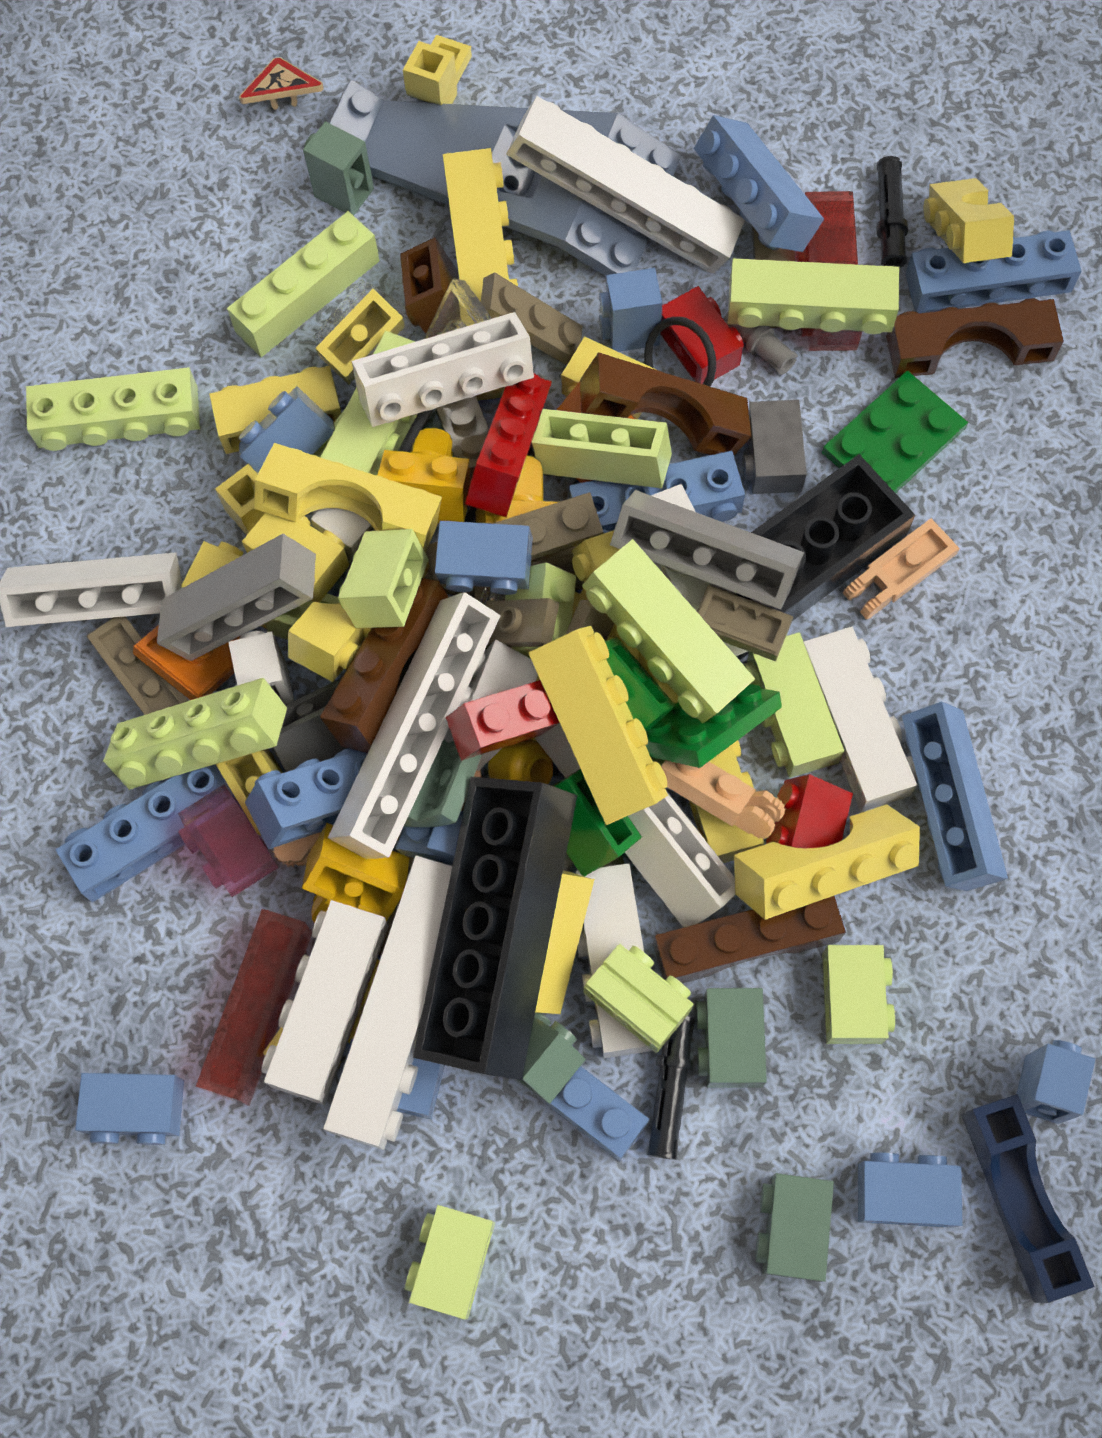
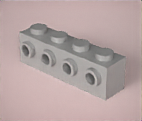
(708, 549)
(237, 598)

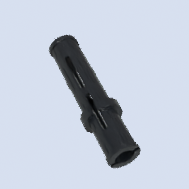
(892, 224)
(669, 1098)

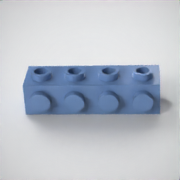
(758, 184)
(1038, 268)
(708, 481)
(954, 797)
(302, 799)
(135, 833)

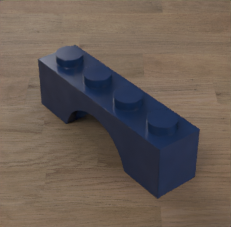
(1038, 1238)

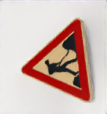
(280, 80)

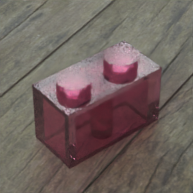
(227, 842)

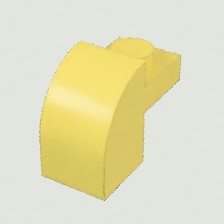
(436, 70)

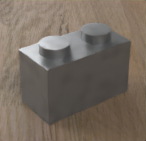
(775, 447)

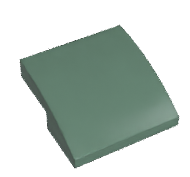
(443, 789)

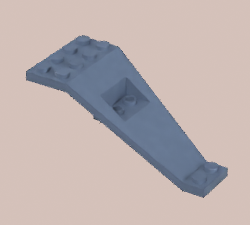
(408, 148)

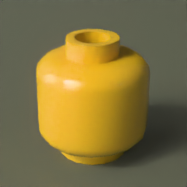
(522, 762)

